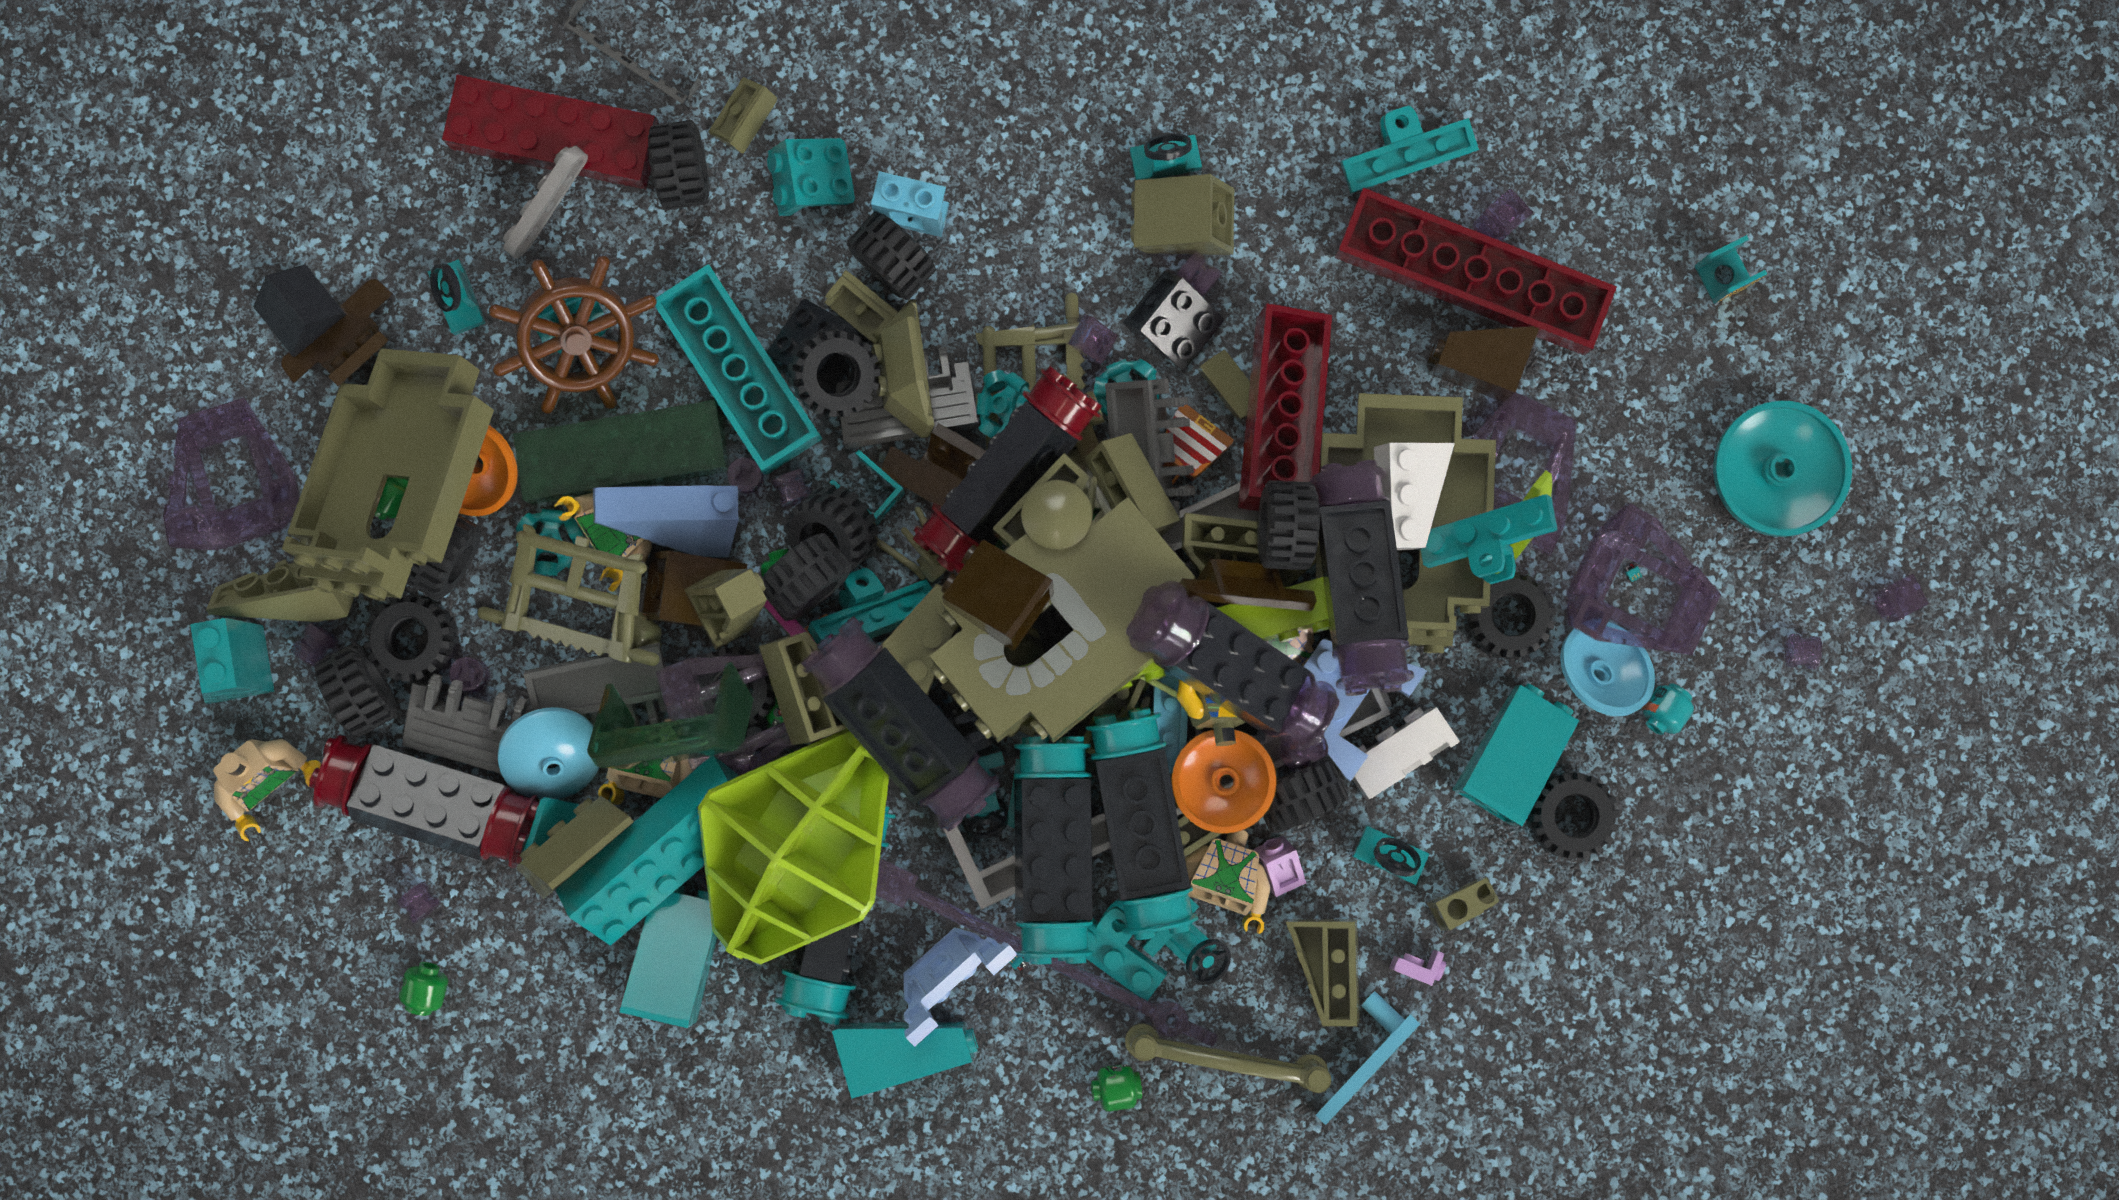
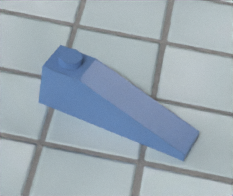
(684, 518)

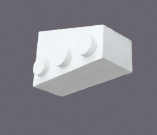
(1413, 486)
(1403, 750)

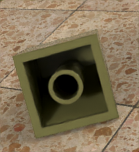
(1183, 215)

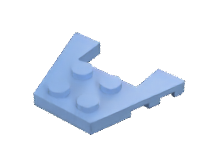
(1325, 668)
(941, 969)

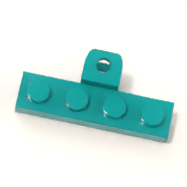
(1407, 149)
(1488, 538)
(878, 611)
(1118, 957)

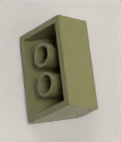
(572, 844)

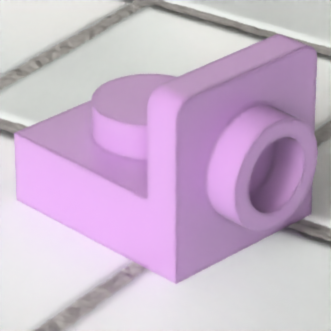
(1281, 865)
(1412, 967)

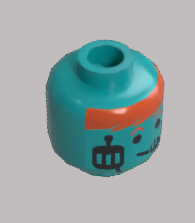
(1668, 709)

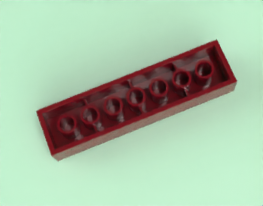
(1475, 271)

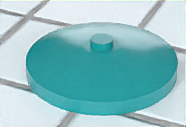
(1782, 468)

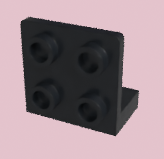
(1174, 319)
(803, 322)

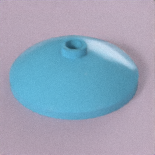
(1607, 675)
(546, 739)

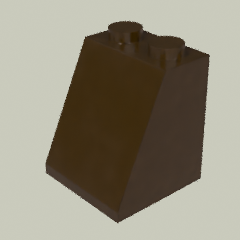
(1483, 359)
(669, 576)
(998, 593)

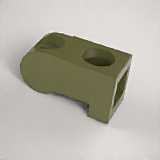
(1463, 904)

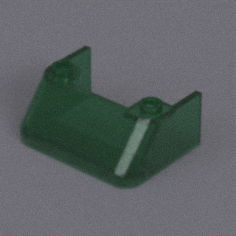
(622, 746)

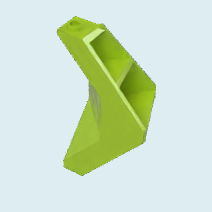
(794, 847)

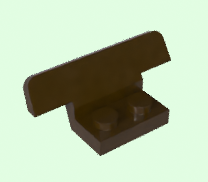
(347, 342)
(940, 467)
(1246, 585)

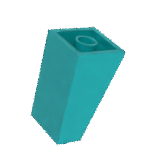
(231, 659)
(1517, 755)
(672, 961)
(882, 1057)

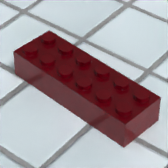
(537, 125)
(1284, 399)

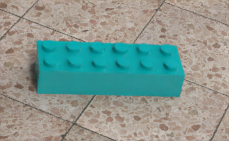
(737, 370)
(643, 860)

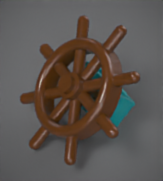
(569, 322)

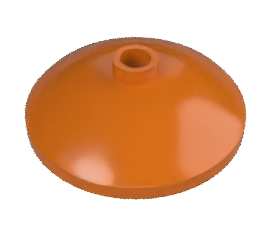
(492, 481)
(1199, 787)

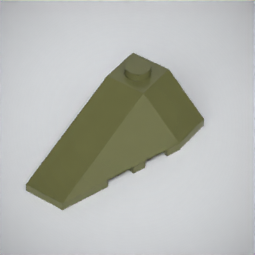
(279, 596)

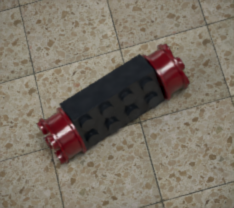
(1009, 467)
(423, 801)

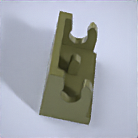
(859, 306)

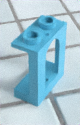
(910, 198)

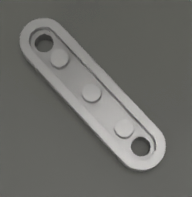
(539, 210)

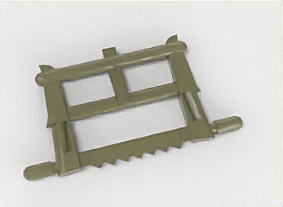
(1027, 339)
(626, 604)

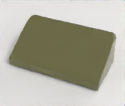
(743, 115)
(1228, 383)

